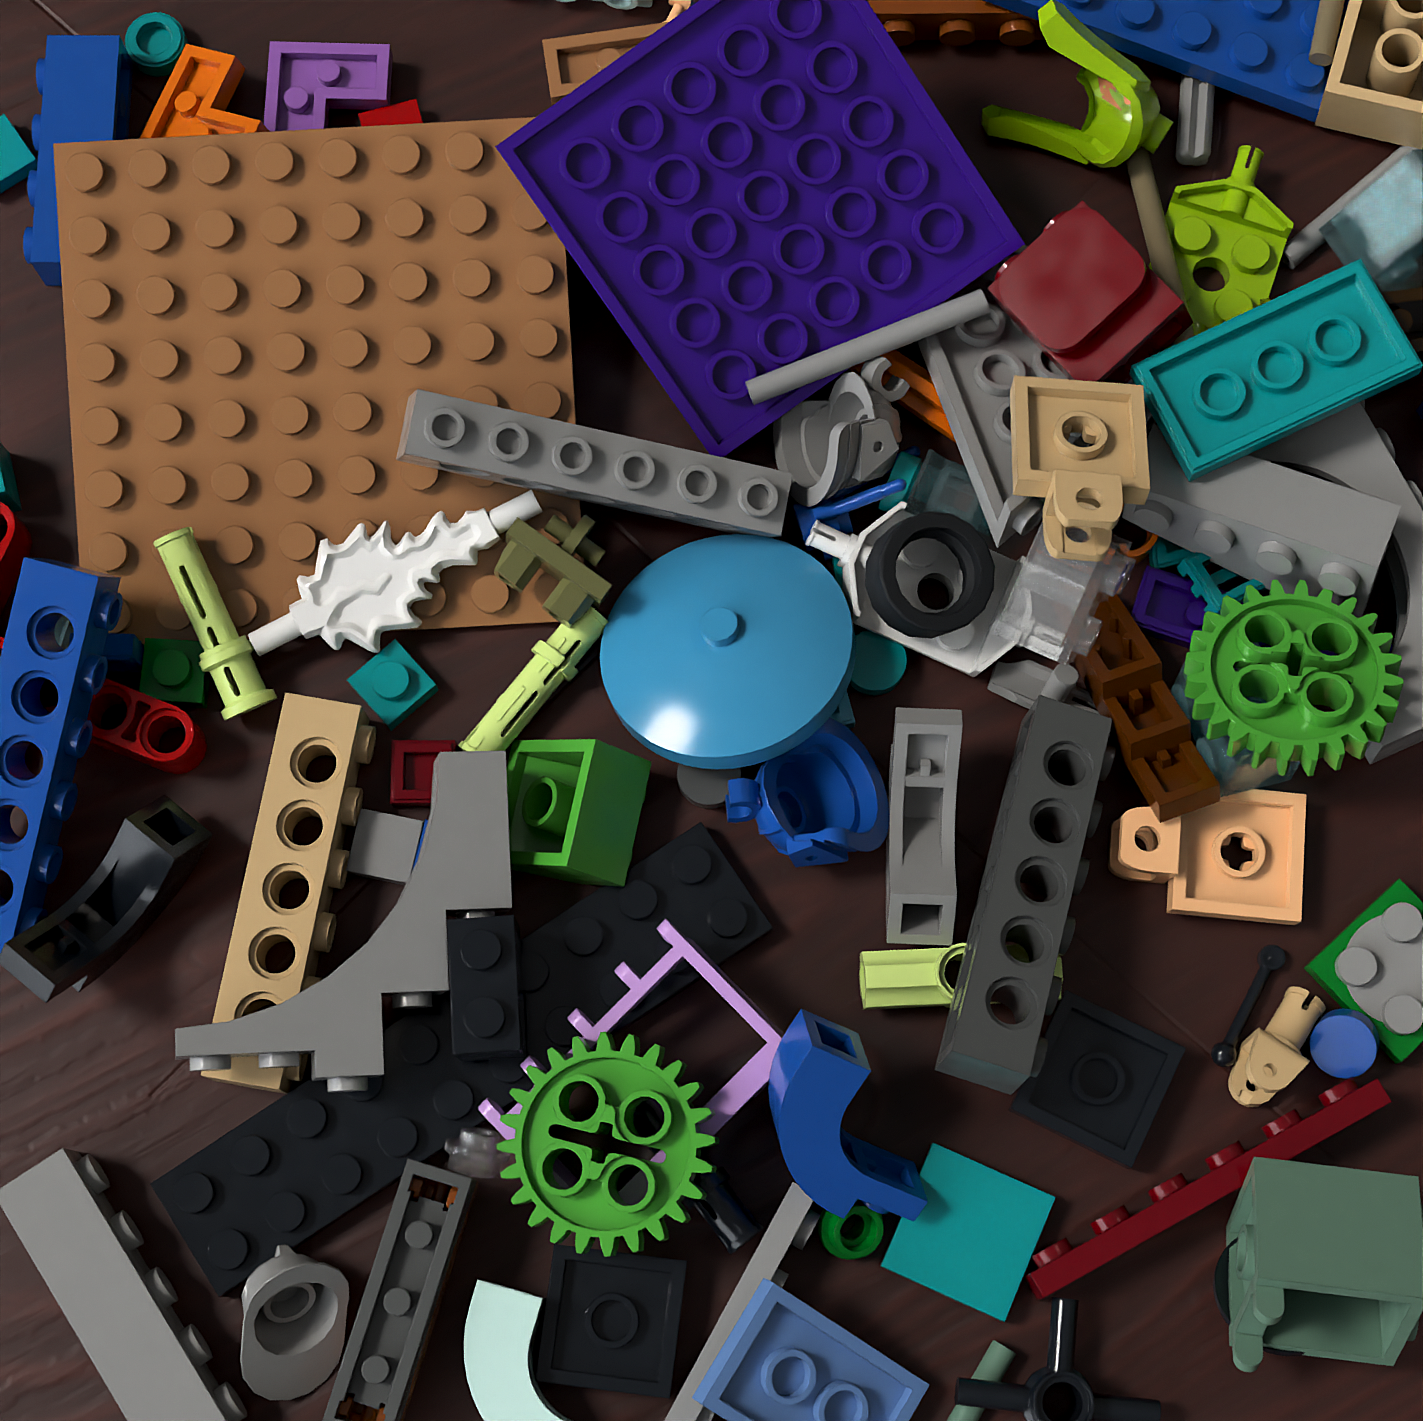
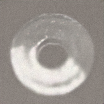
(476, 1153)

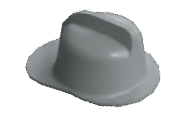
(292, 1324)

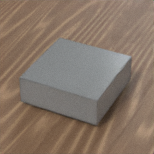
(384, 846)

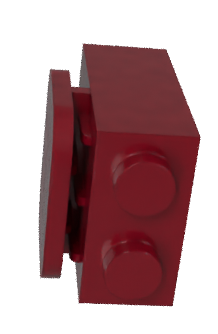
(1089, 298)

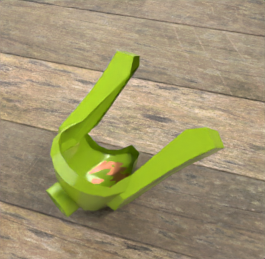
(1120, 96)

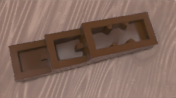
(1147, 720)

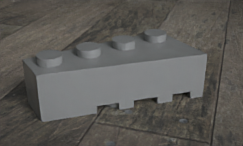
(1270, 523)

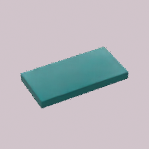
(1275, 369)

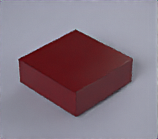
(413, 770)

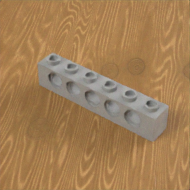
(592, 465)

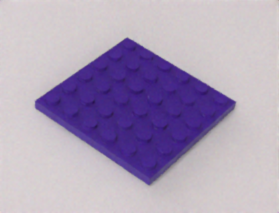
(758, 197)

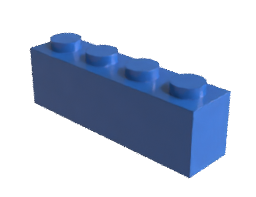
(84, 99)

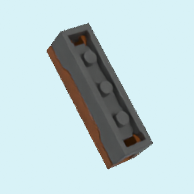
(402, 1295)

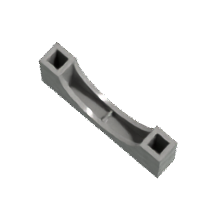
(1362, 458)

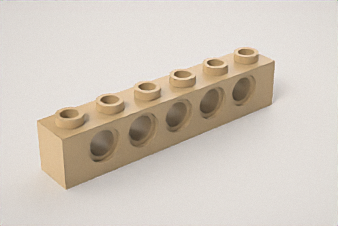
(304, 731)

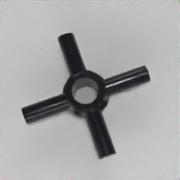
(1060, 1368)

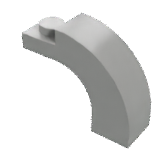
(922, 826)

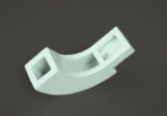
(500, 1354)

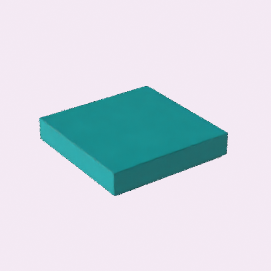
(970, 1234)

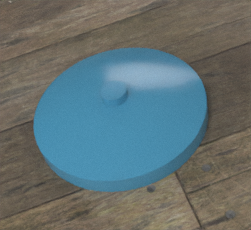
(728, 651)

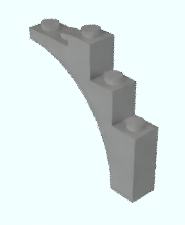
(339, 1020)

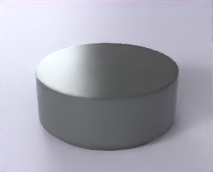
(705, 786)

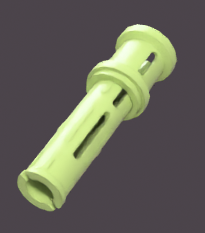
(224, 653)

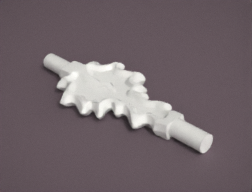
(373, 582)

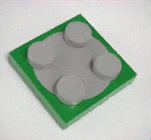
(1379, 968)

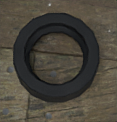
(972, 557)

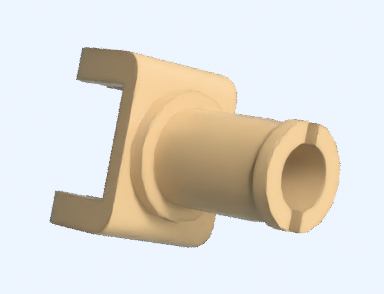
(1273, 1055)

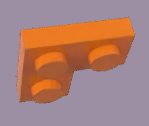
(198, 96)

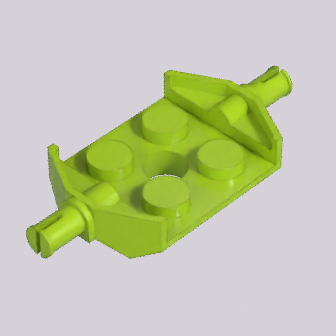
(1232, 230)

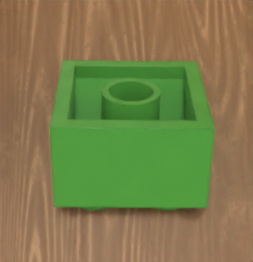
(574, 809)

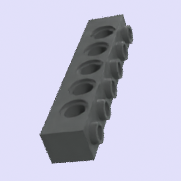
(974, 1040)

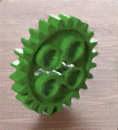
(1293, 677)
(593, 1204)

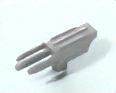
(1027, 680)

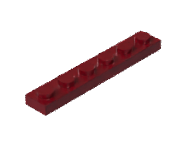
(1177, 1199)

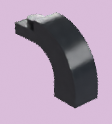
(114, 906)

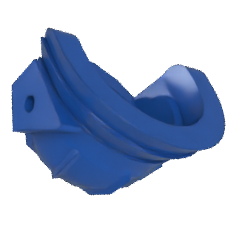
(816, 799)

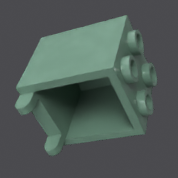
(1324, 1263)

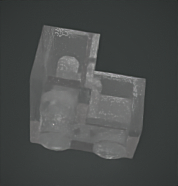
(1057, 598)

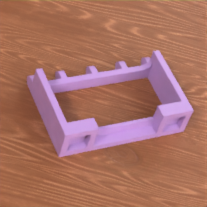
(726, 1103)

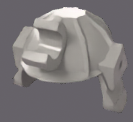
(841, 437)

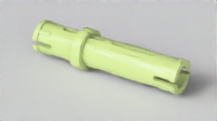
(535, 683)

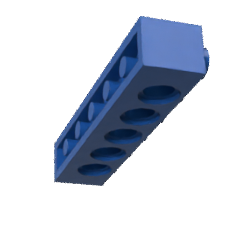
(27, 660)

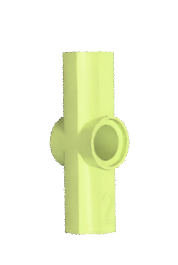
(916, 976)

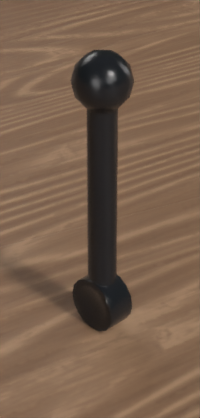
(1269, 959)

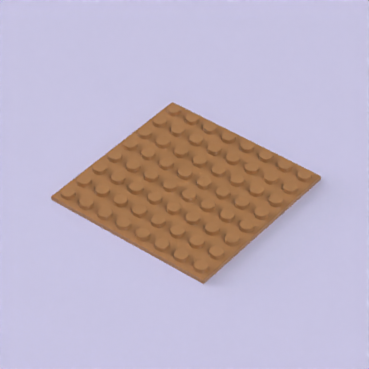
(255, 346)

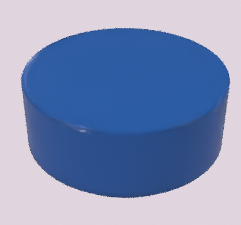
(1344, 1043)

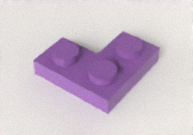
(318, 76)

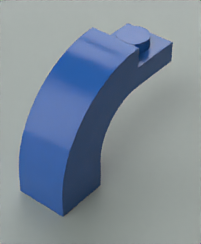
(809, 1089)

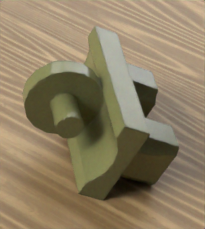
(530, 551)

